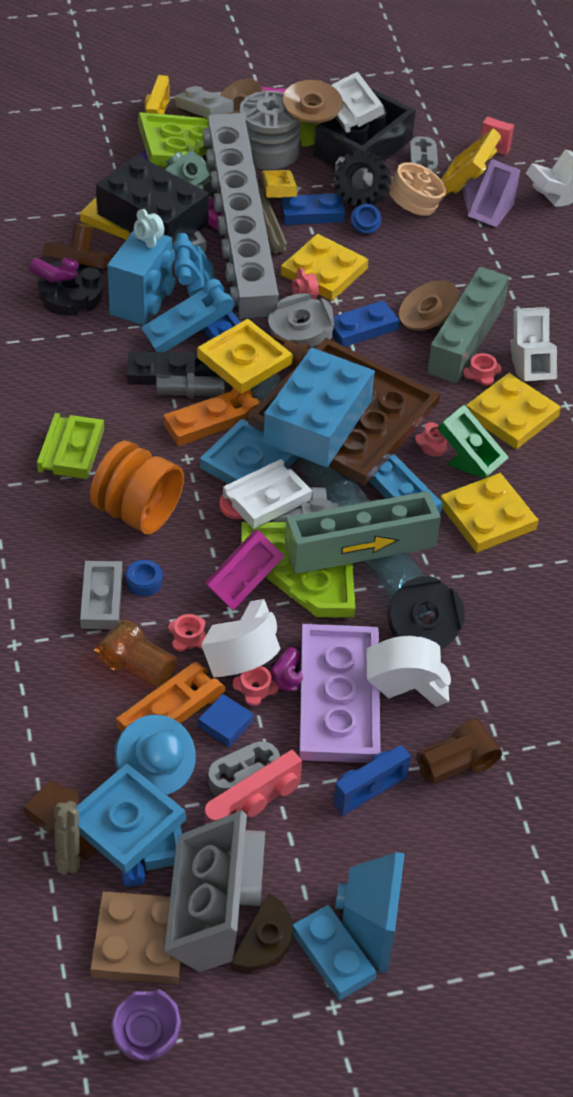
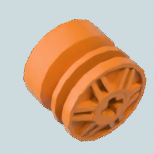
(136, 487)

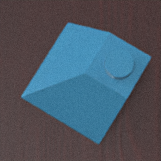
(372, 906)

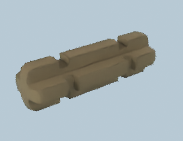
(67, 837)

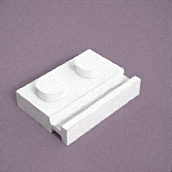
(358, 102)
(267, 493)

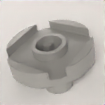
(316, 315)

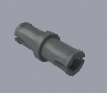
(189, 385)

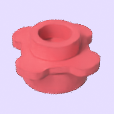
(305, 284)
(482, 369)
(431, 440)
(187, 625)
(258, 676)

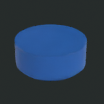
(144, 578)

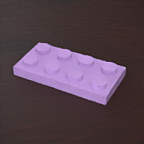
(336, 698)

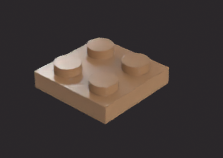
(133, 940)

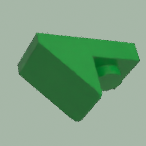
(475, 447)

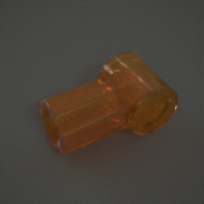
(128, 648)

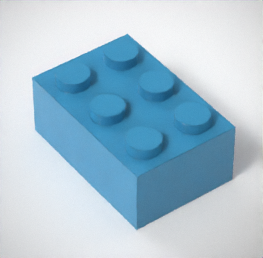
(318, 407)

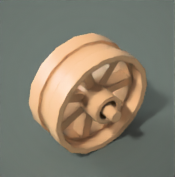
(416, 189)

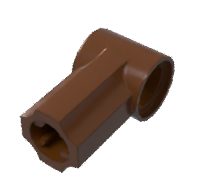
(467, 749)

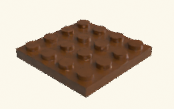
(387, 422)

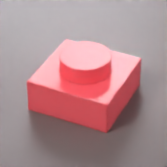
(504, 129)

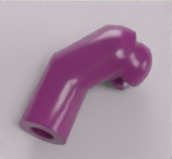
(52, 273)
(284, 673)

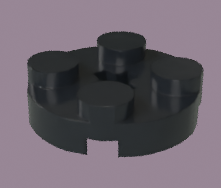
(85, 292)
(437, 598)

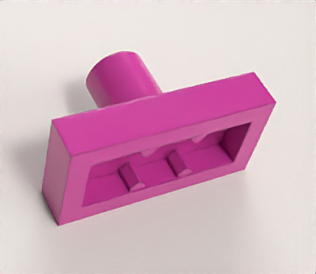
(244, 569)

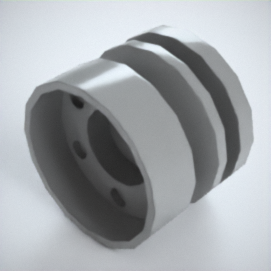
(271, 130)

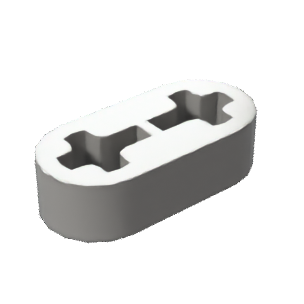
(428, 157)
(239, 765)
(252, 868)

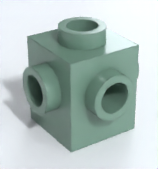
(189, 168)

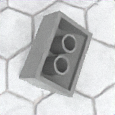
(206, 893)

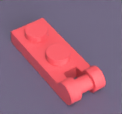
(258, 789)

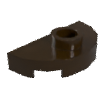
(266, 939)

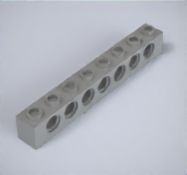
(241, 216)

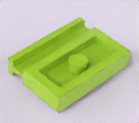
(71, 446)

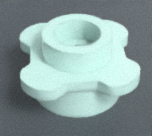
(148, 228)

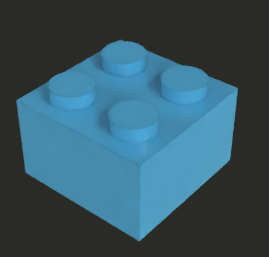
(140, 278)

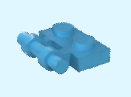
(191, 265)

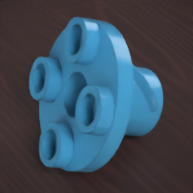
(158, 751)

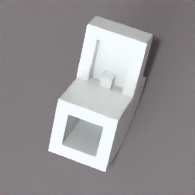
(555, 182)
(530, 350)
(243, 643)
(406, 665)

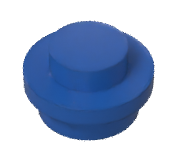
(366, 219)

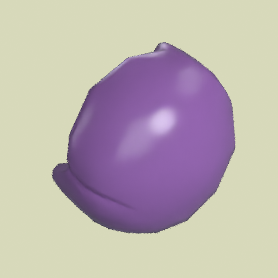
(146, 1025)

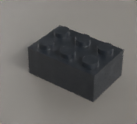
(380, 136)
(149, 187)

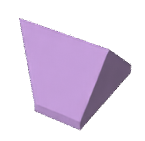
(491, 193)

